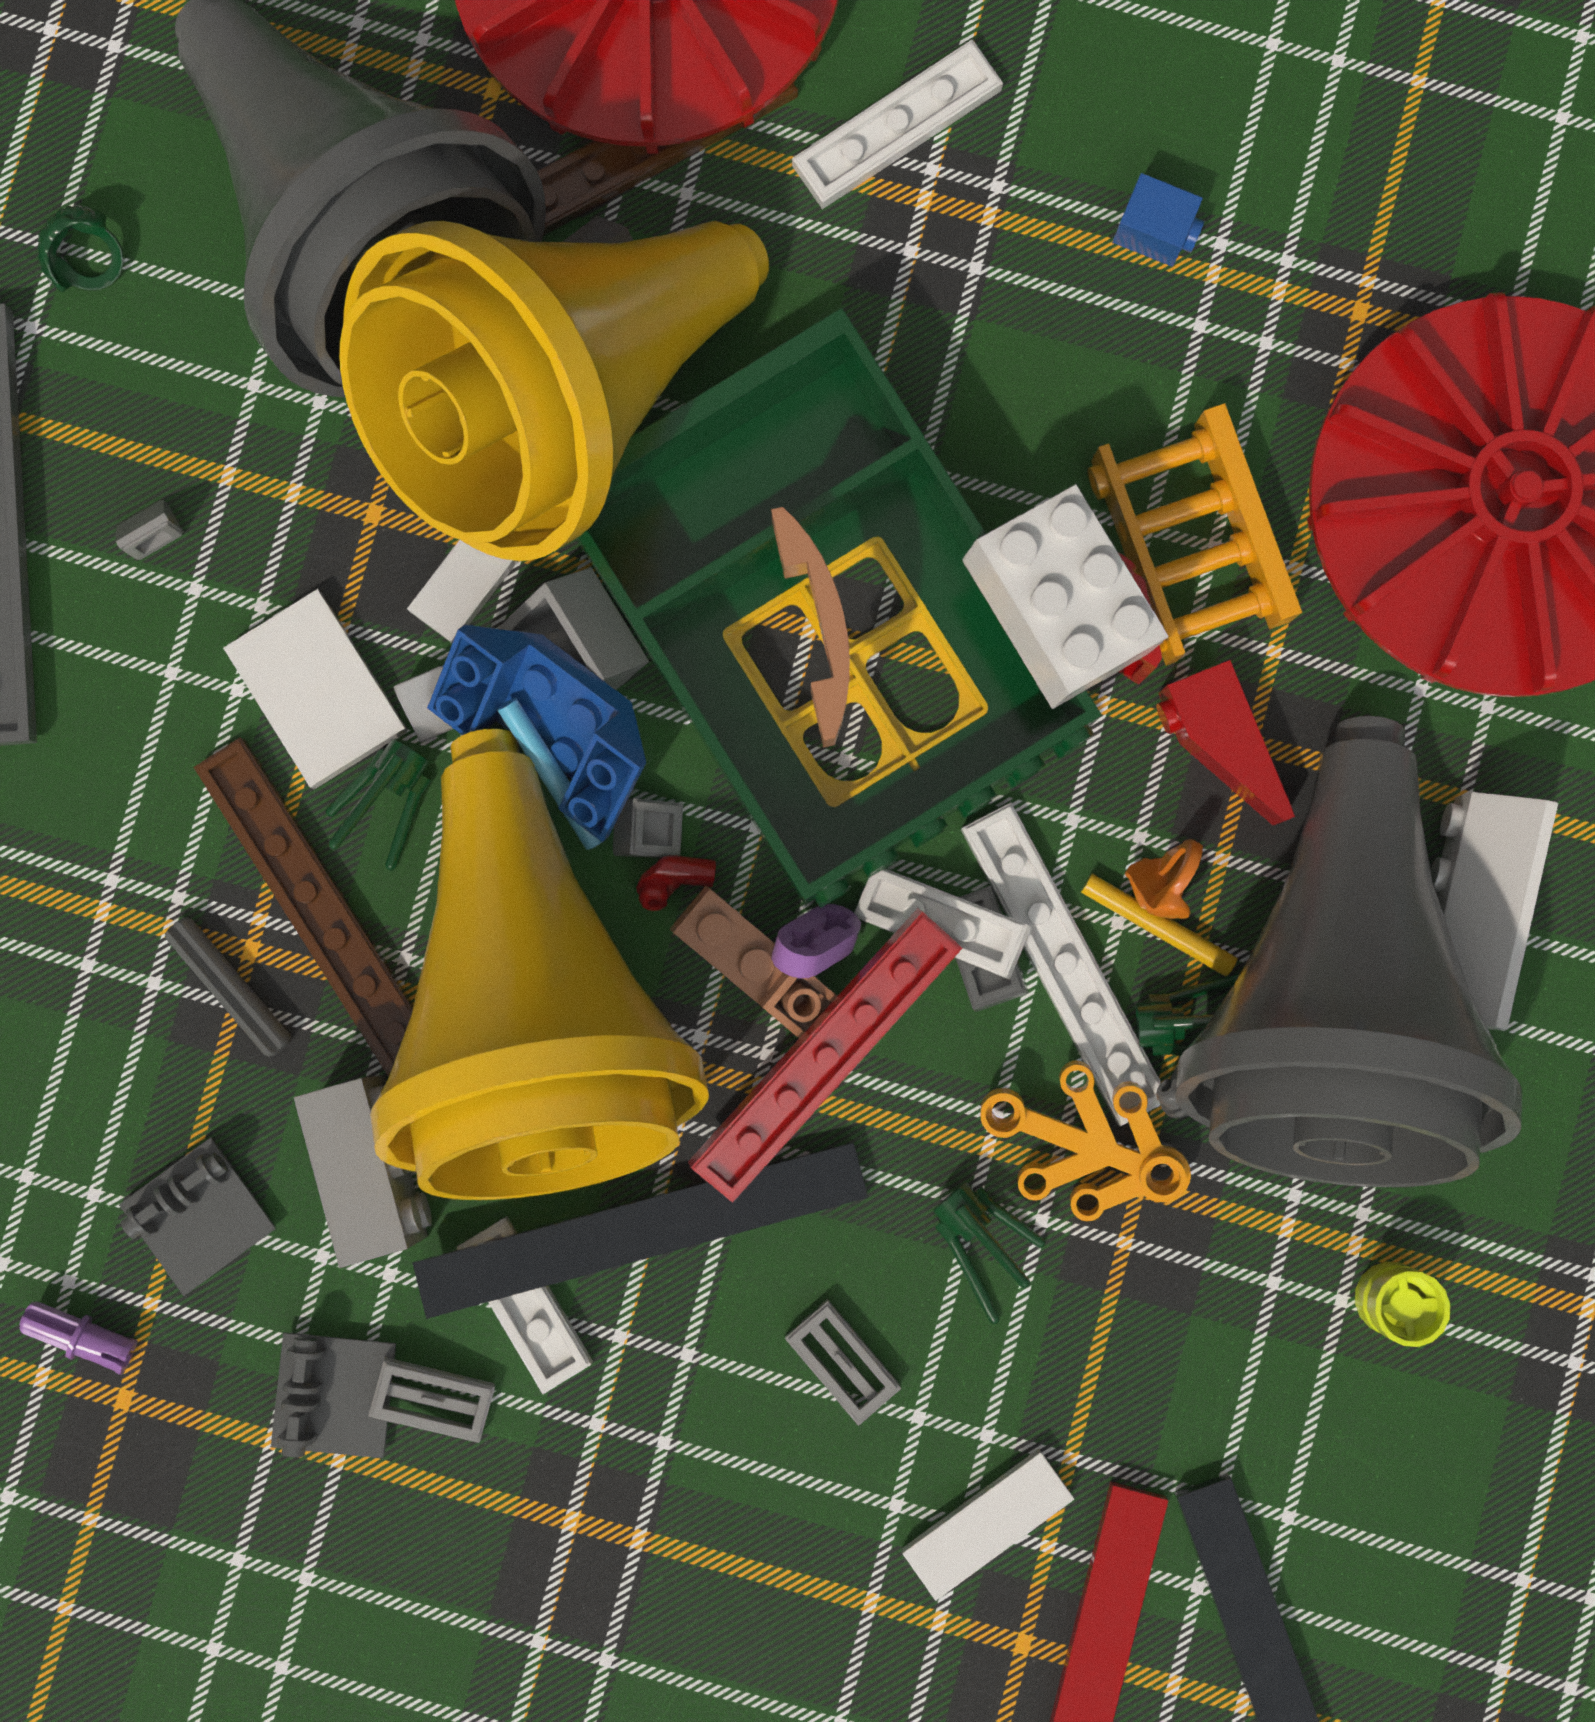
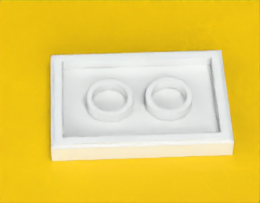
(315, 689)

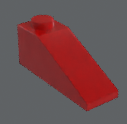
(1221, 733)

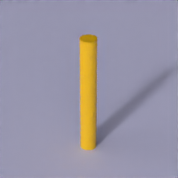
(1163, 928)

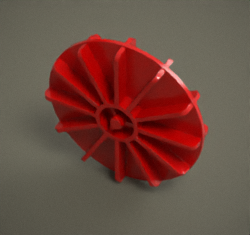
(646, 66)
(1466, 496)

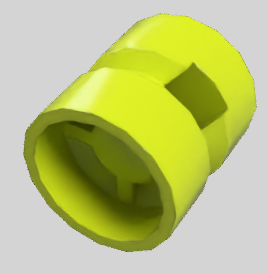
(1402, 1304)

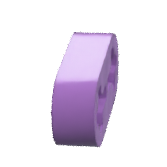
(815, 941)

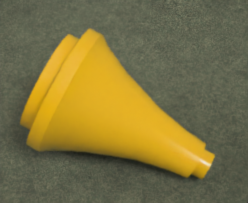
(518, 369)
(527, 1033)

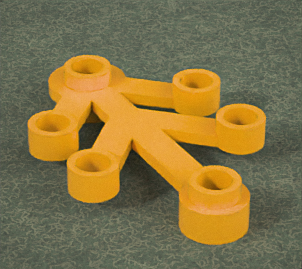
(1092, 1148)

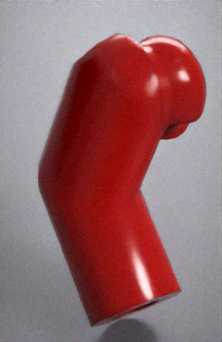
(669, 874)

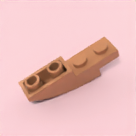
(745, 959)

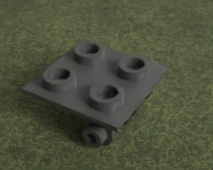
(196, 1216)
(328, 1395)

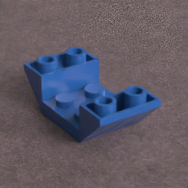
(573, 710)

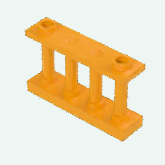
(1230, 494)

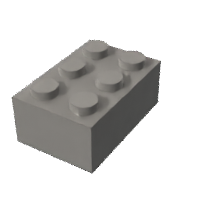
(364, 1200)

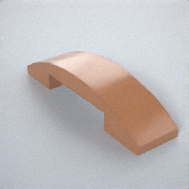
(802, 557)

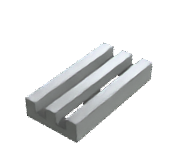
(812, 1325)
(436, 1377)

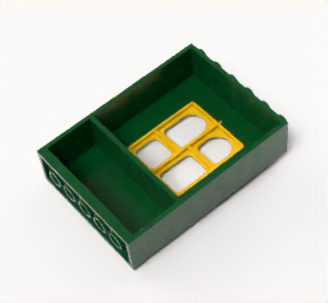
(699, 565)

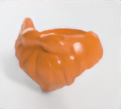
(1161, 881)

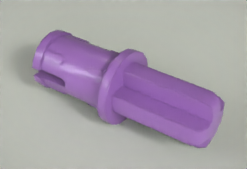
(77, 1336)

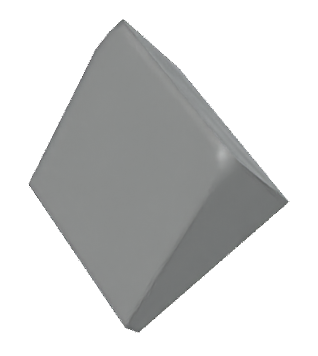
(148, 531)
(415, 697)
(648, 829)

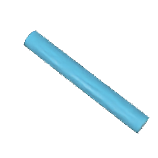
(544, 761)

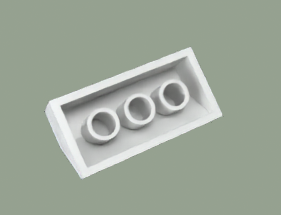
(1491, 889)

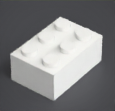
(1064, 596)

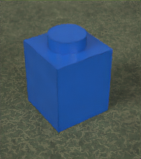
(1159, 221)

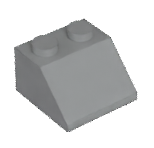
(583, 623)

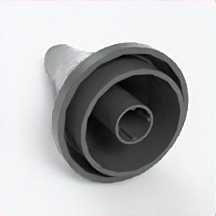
(333, 171)
(1352, 1022)

